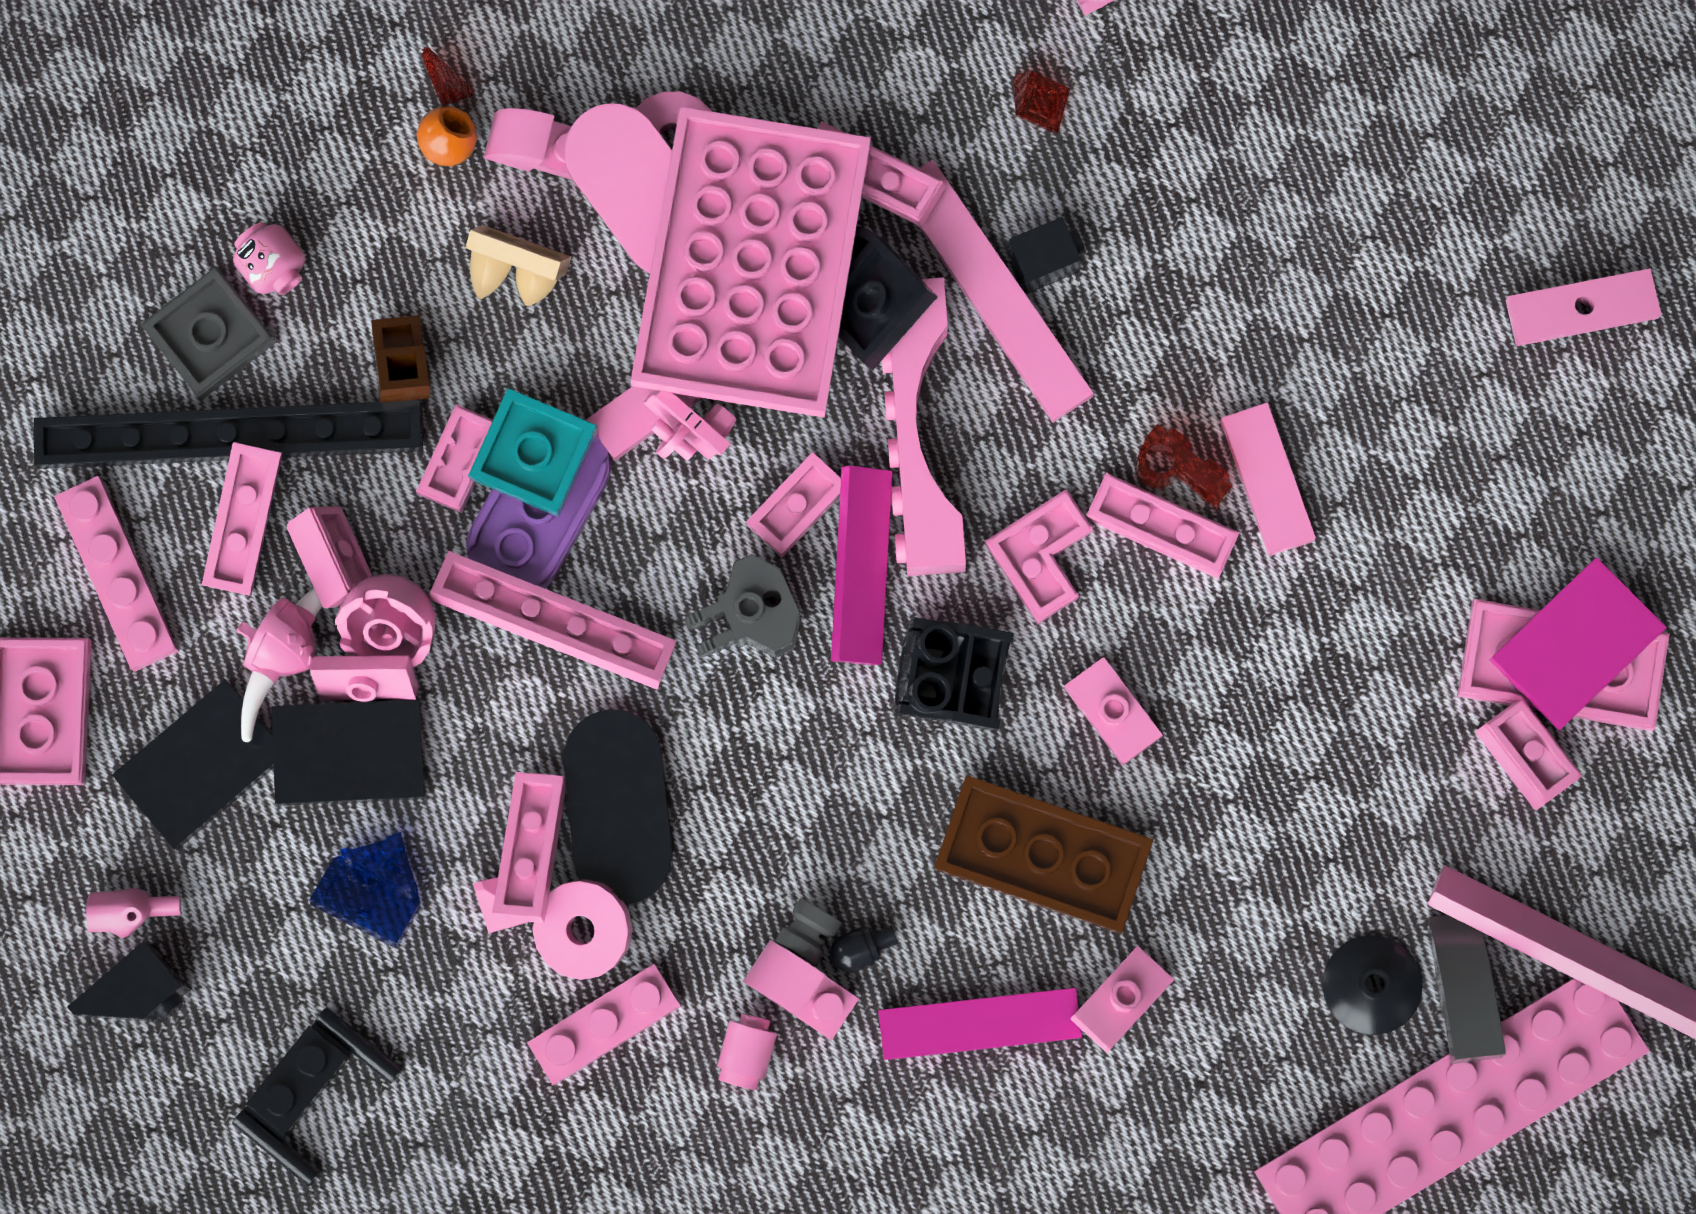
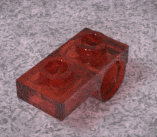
(1204, 478)

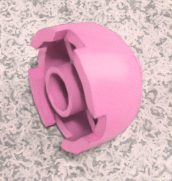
(387, 618)

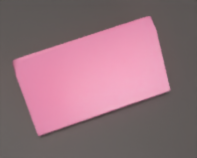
(328, 553)
(1528, 753)

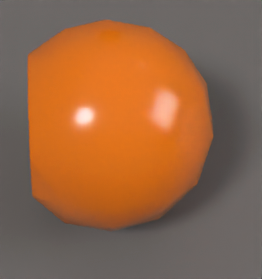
(446, 136)

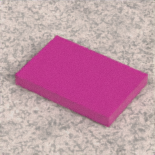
(1577, 643)

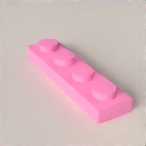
(116, 573)

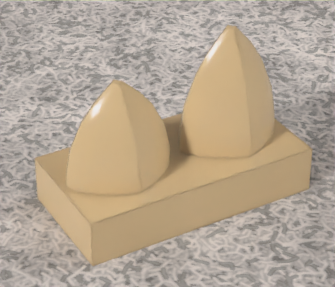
(496, 253)

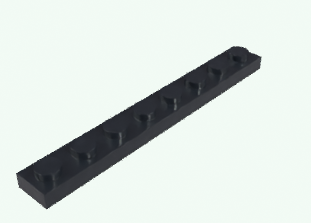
(210, 434)

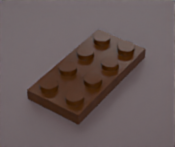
(1043, 854)

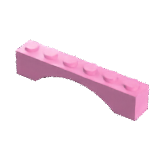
(931, 523)

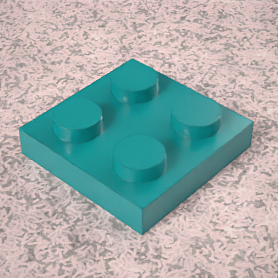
(533, 452)

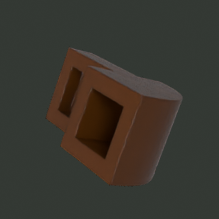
(400, 359)

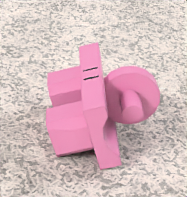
(704, 433)

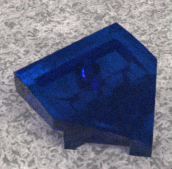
(371, 890)

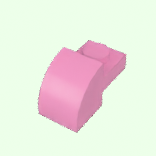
(528, 141)
(800, 989)

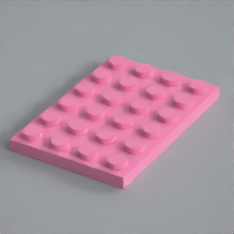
(751, 262)

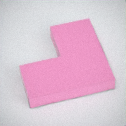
(1028, 551)

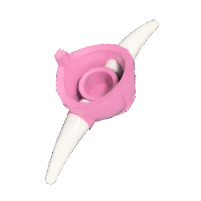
(277, 649)

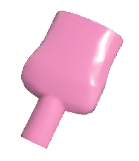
(126, 910)

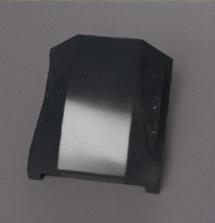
(961, 667)

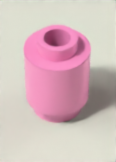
(746, 1051)

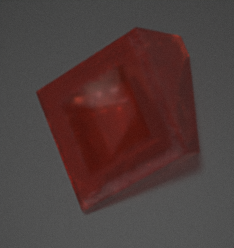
(447, 84)
(1039, 100)

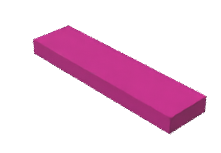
(861, 566)
(979, 1024)

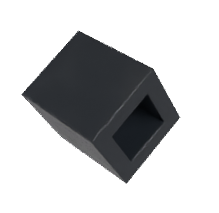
(1046, 254)

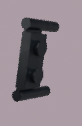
(300, 1081)

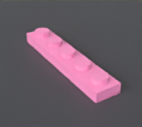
(552, 620)

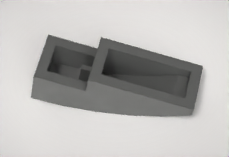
(1465, 991)

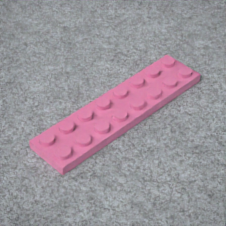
(1457, 1109)

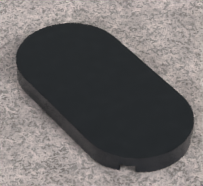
(618, 805)

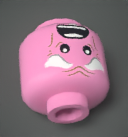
(269, 258)

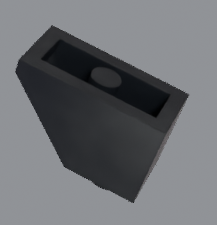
(135, 989)

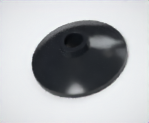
(1346, 985)

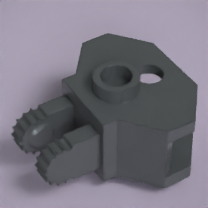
(749, 619)

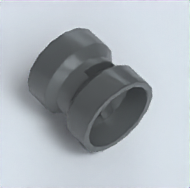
(808, 932)

